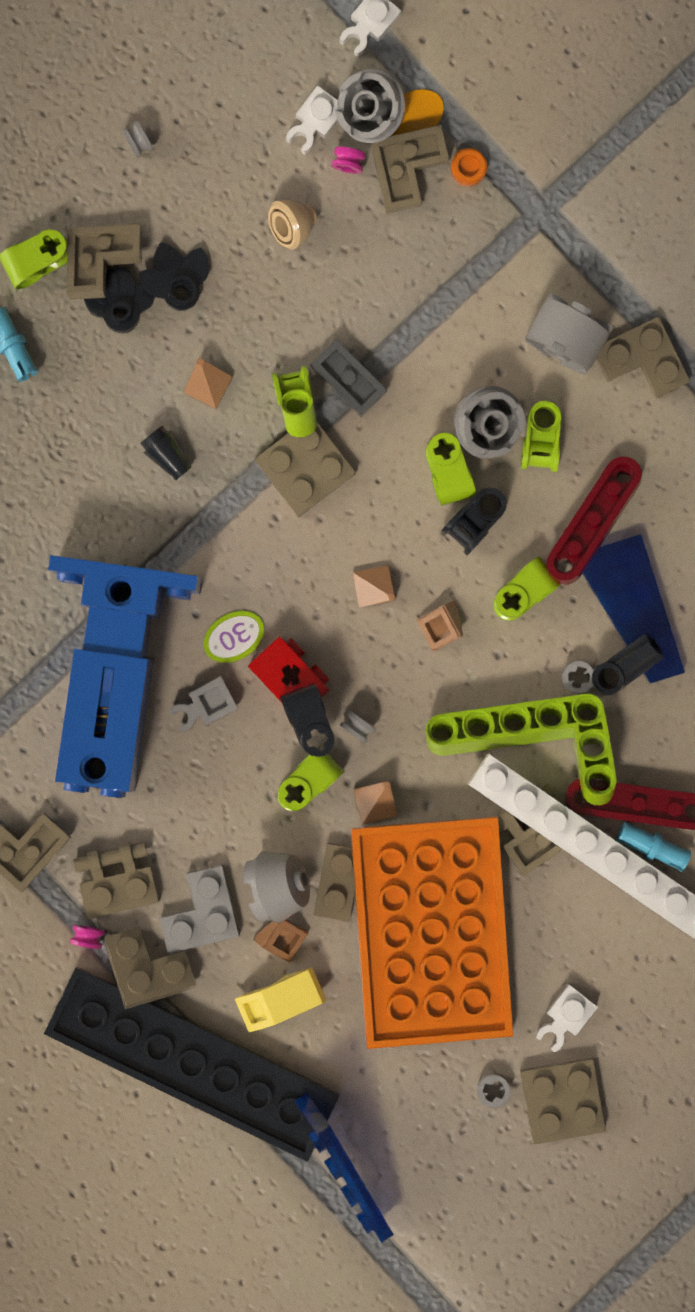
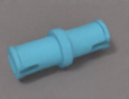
(13, 346)
(653, 846)

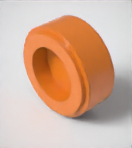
(468, 167)

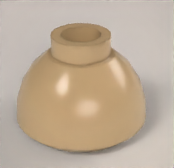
(291, 222)

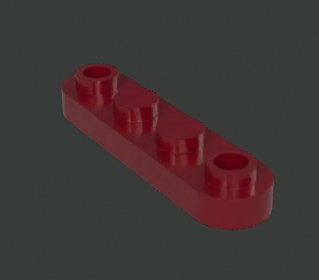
(594, 520)
(636, 804)

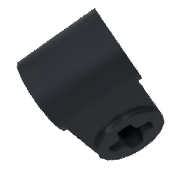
(474, 521)
(305, 714)

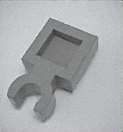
(209, 702)

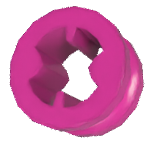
(348, 160)
(87, 936)

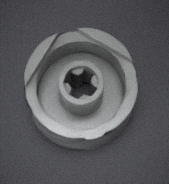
(568, 333)

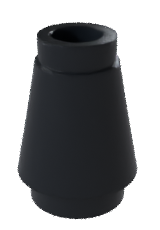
(166, 452)

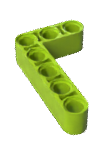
(535, 731)

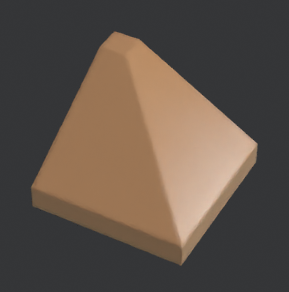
(207, 383)
(373, 586)
(441, 626)
(375, 802)
(281, 939)

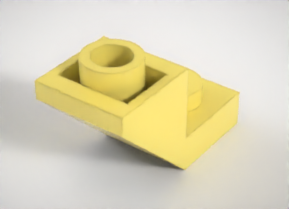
(280, 1000)

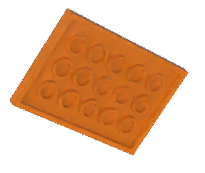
(431, 932)

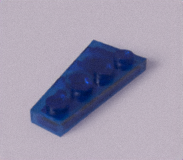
(630, 596)
(342, 1167)

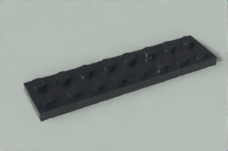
(188, 1063)

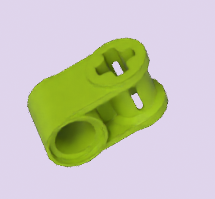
(31, 259)
(296, 401)
(541, 440)
(452, 476)
(530, 587)
(313, 776)

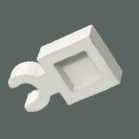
(373, 20)
(316, 117)
(569, 1012)

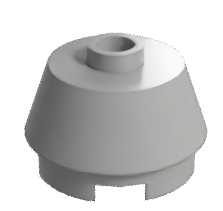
(370, 106)
(489, 422)
(277, 885)

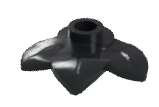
(175, 272)
(121, 295)

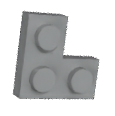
(209, 921)

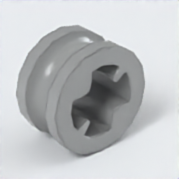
(137, 139)
(572, 667)
(358, 727)
(496, 1101)

